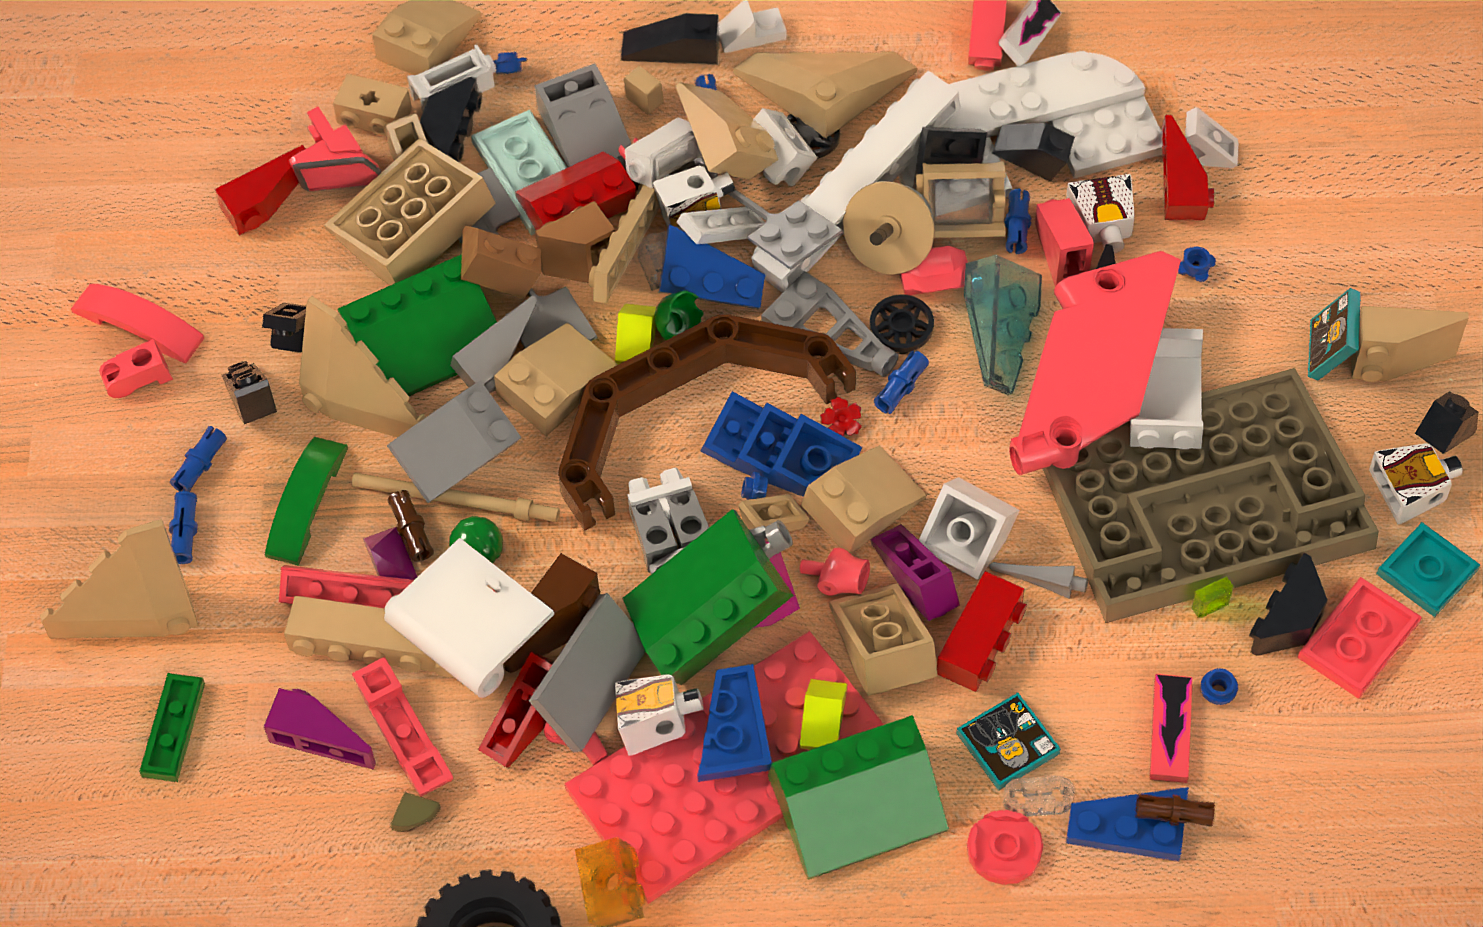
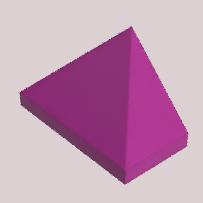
(390, 555)

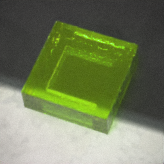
(1212, 597)

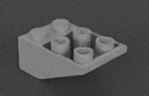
(581, 115)

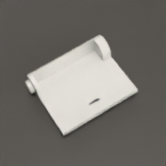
(465, 622)

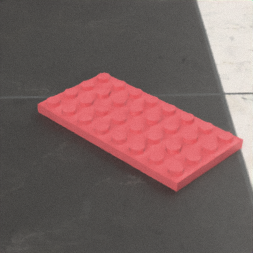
(688, 823)

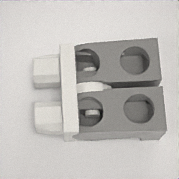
(664, 507)

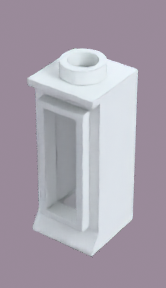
(451, 72)
(661, 152)

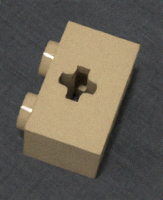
(370, 104)

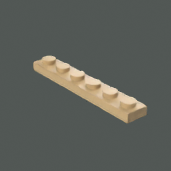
(623, 243)

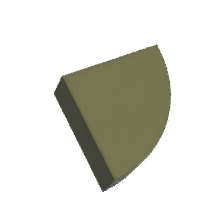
(413, 812)

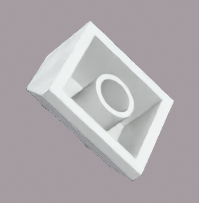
(967, 527)

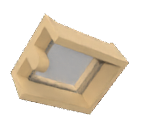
(965, 198)

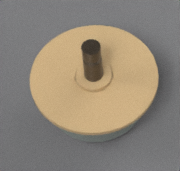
(889, 227)

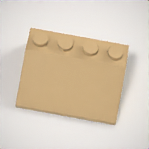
(411, 212)

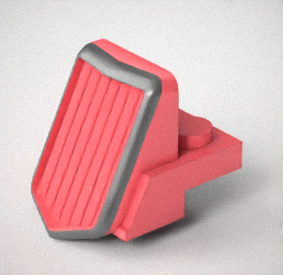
(333, 159)

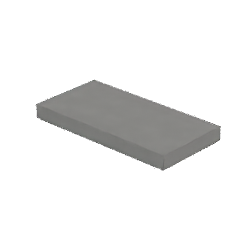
(584, 675)

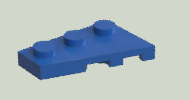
(708, 273)

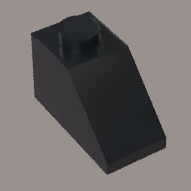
(1034, 147)
(1448, 422)

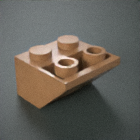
(574, 243)

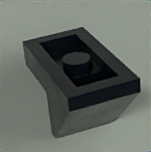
(287, 326)

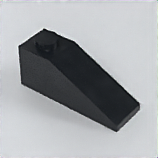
(674, 40)

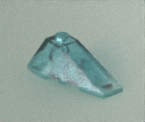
(1000, 307)

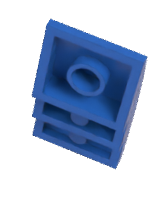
(775, 444)

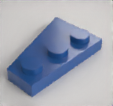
(735, 728)
(1113, 827)

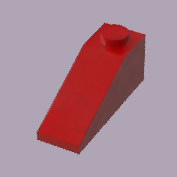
(1183, 177)
(258, 193)
(517, 719)

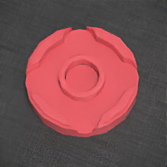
(1004, 847)

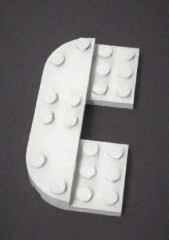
(1075, 92)

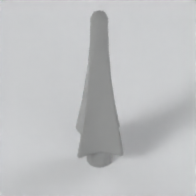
(1054, 578)

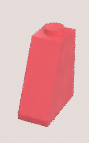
(986, 31)
(1063, 239)

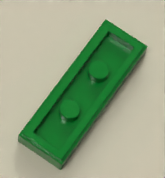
(172, 727)

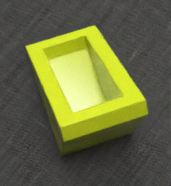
(634, 331)
(822, 713)

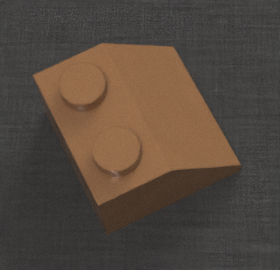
(499, 262)

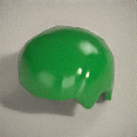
(677, 314)
(480, 535)

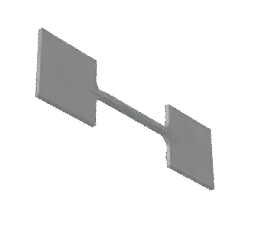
(785, 235)
(550, 310)

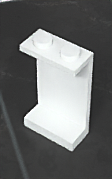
(1172, 397)

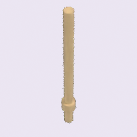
(521, 509)

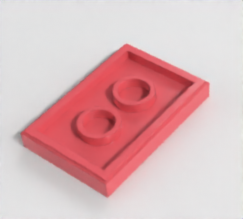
(1359, 637)

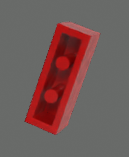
(981, 632)

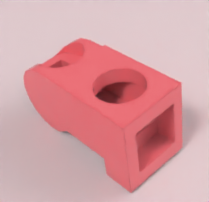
(134, 370)

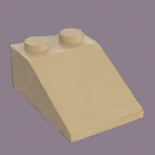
(423, 33)
(726, 133)
(1404, 341)
(551, 376)
(861, 498)
(884, 639)

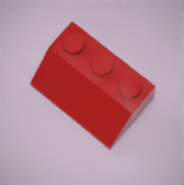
(591, 180)

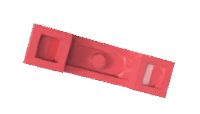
(140, 318)
(401, 727)

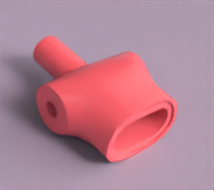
(839, 573)

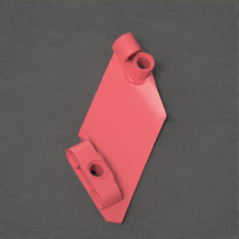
(1094, 359)

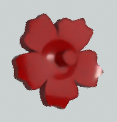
(842, 417)

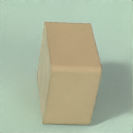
(643, 90)

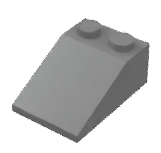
(454, 441)

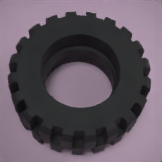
(490, 901)

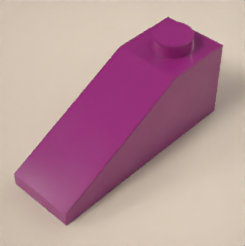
(918, 572)
(308, 726)

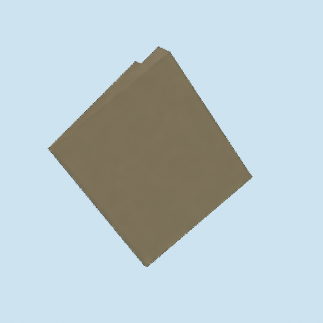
(1239, 507)

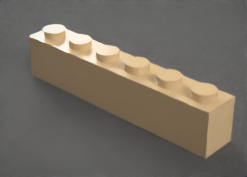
(352, 633)

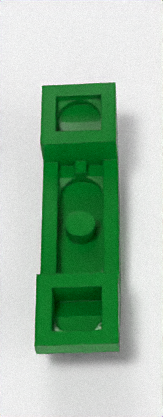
(301, 499)

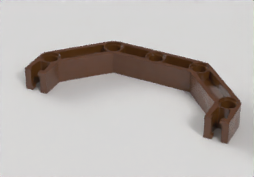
(687, 357)

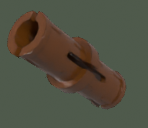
(410, 525)
(1175, 810)

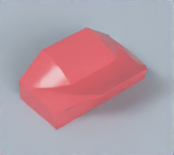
(938, 272)

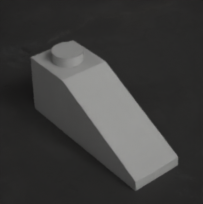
(493, 348)

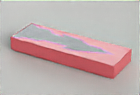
(1171, 728)

